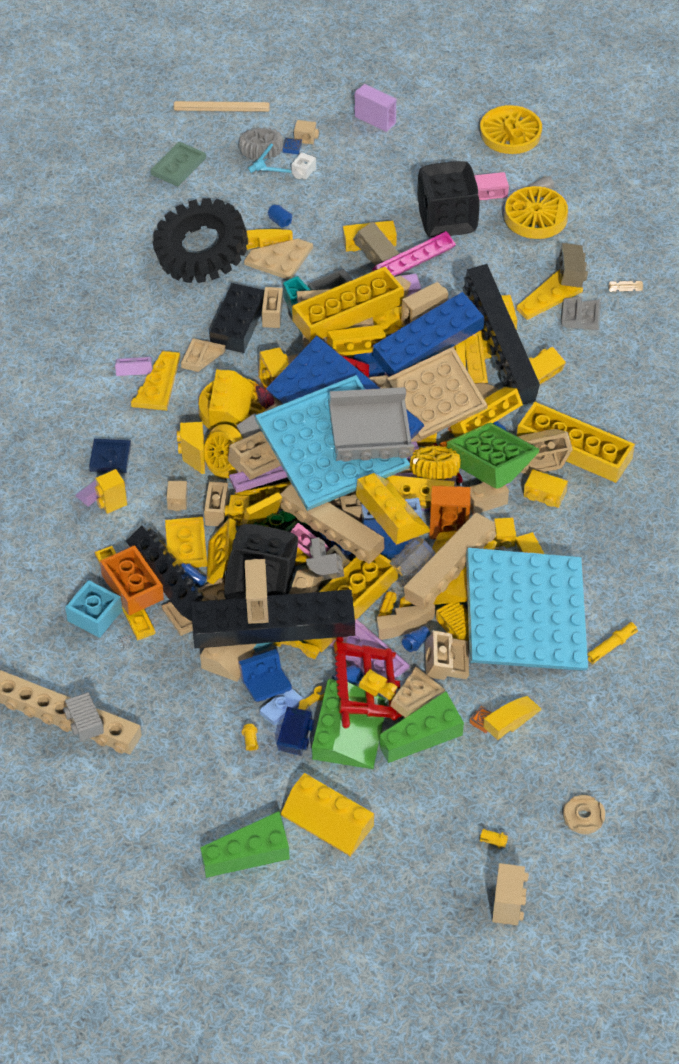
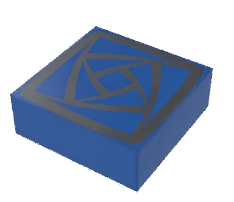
(292, 145)

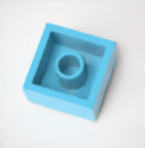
(94, 608)

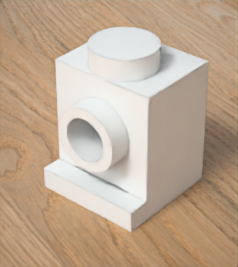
(303, 170)

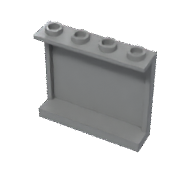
(370, 424)

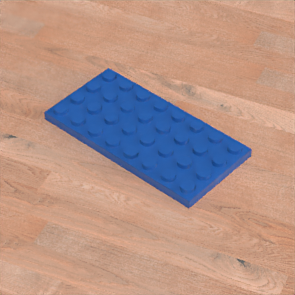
(319, 368)

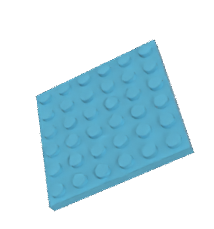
(305, 448)
(526, 609)

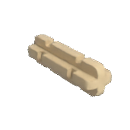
(625, 286)

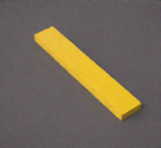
(138, 621)

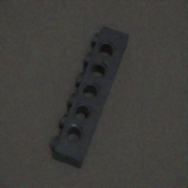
(175, 584)

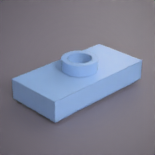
(276, 708)

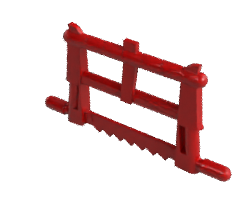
(367, 653)

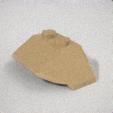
(553, 450)

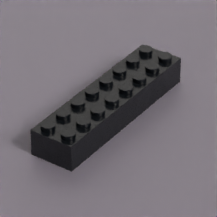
(501, 334)
(289, 618)

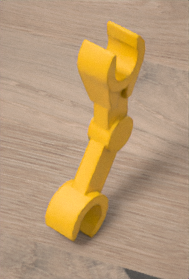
(309, 650)
(305, 703)

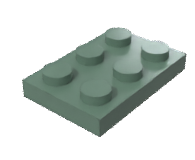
(178, 164)

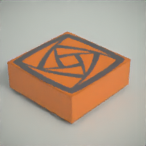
(478, 718)

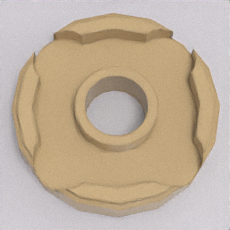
(578, 823)

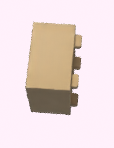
(510, 894)

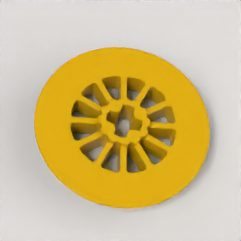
(220, 439)

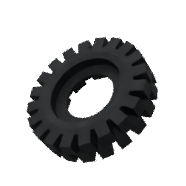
(227, 250)

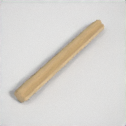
(221, 106)

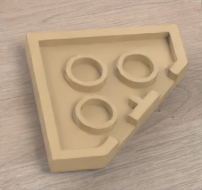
(280, 258)

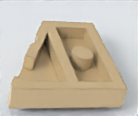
(200, 354)

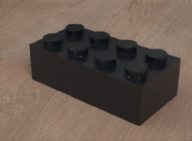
(237, 317)

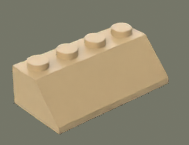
(225, 659)

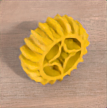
(435, 462)

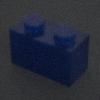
(295, 731)

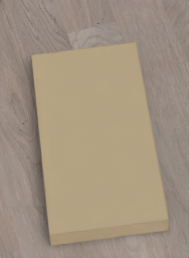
(182, 624)

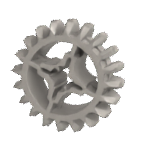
(256, 141)

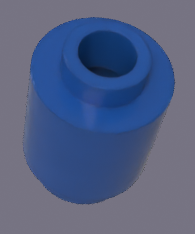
(280, 215)
(354, 675)

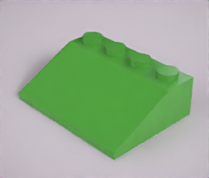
(492, 454)
(348, 746)

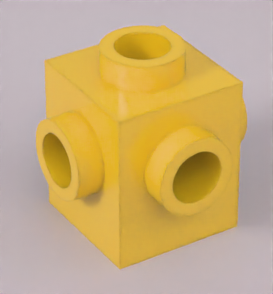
(237, 508)

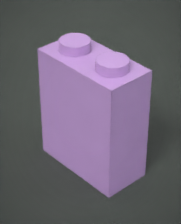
(375, 107)

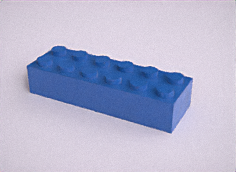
(429, 335)

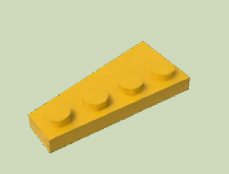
(546, 296)
(159, 383)

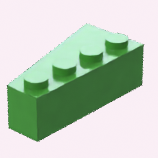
(423, 729)
(247, 848)

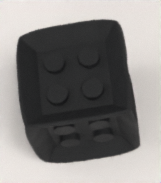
(448, 198)
(266, 543)

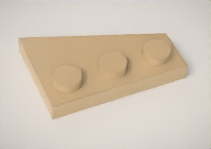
(416, 693)

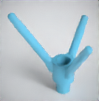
(260, 165)

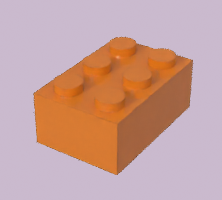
(448, 509)
(132, 580)

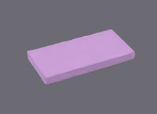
(364, 636)

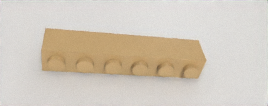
(335, 526)
(448, 561)

